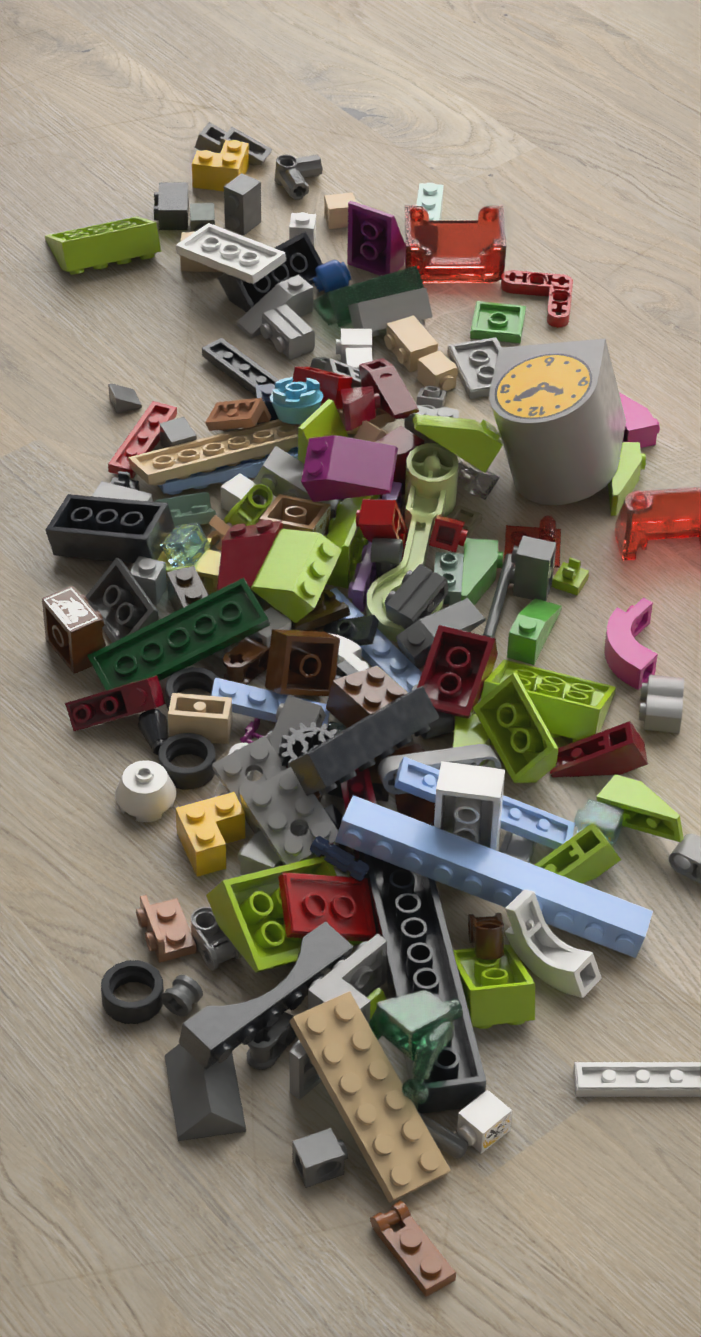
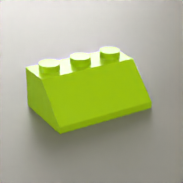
(296, 572)
(517, 731)

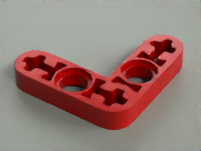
(552, 285)

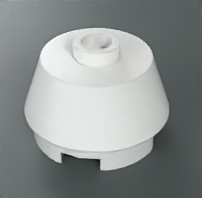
(145, 791)

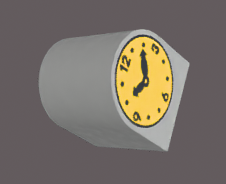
(558, 418)

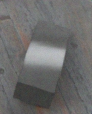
(213, 138)

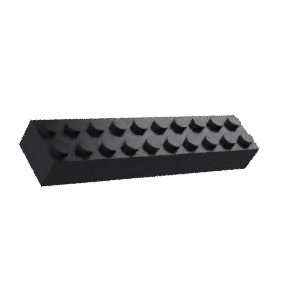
(421, 959)

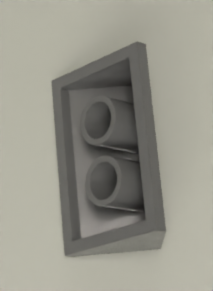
(121, 602)
(203, 1099)

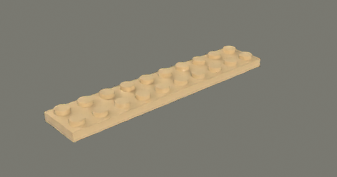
(225, 449)

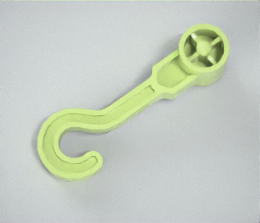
(428, 493)

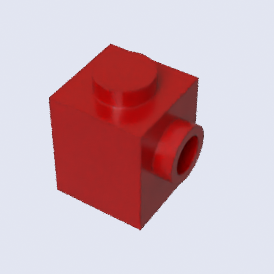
(448, 534)

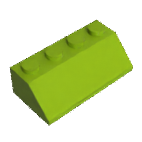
(348, 538)

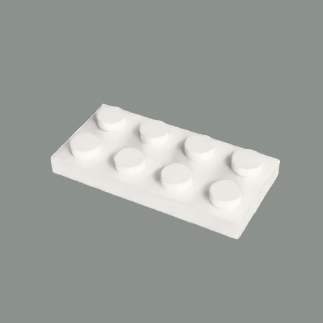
(231, 253)

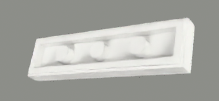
(637, 1079)

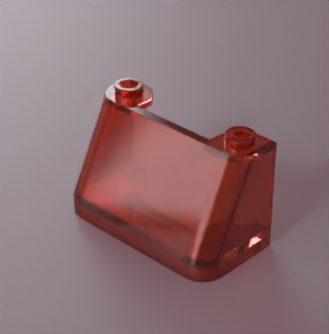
(456, 248)
(657, 516)

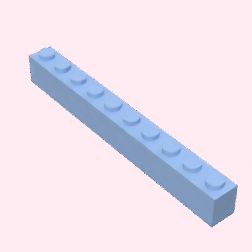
(493, 875)

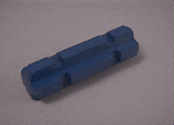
(339, 858)

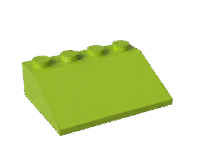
(105, 244)
(466, 438)
(565, 702)
(252, 913)

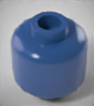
(332, 276)

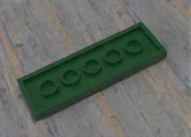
(181, 637)

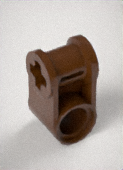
(245, 661)
(487, 936)

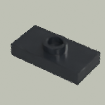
(359, 629)

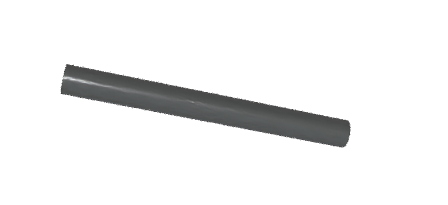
(499, 597)

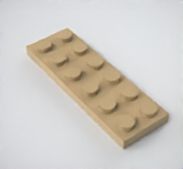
(369, 1096)

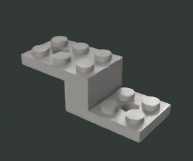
(275, 801)
(358, 974)

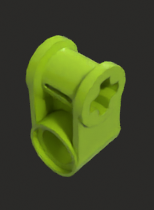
(246, 510)

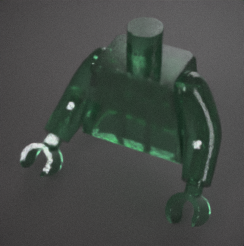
(420, 1029)

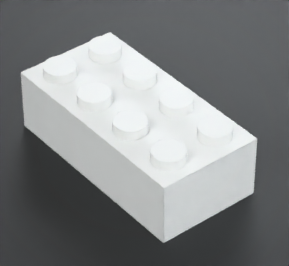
(470, 802)

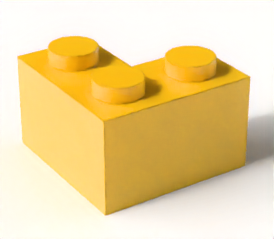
(216, 170)
(206, 830)

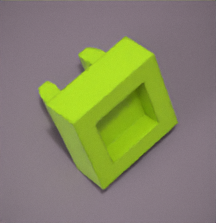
(570, 577)

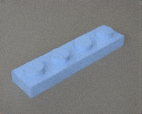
(253, 700)

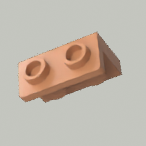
(237, 414)
(166, 929)

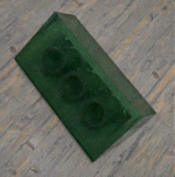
(334, 304)

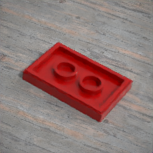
(338, 900)

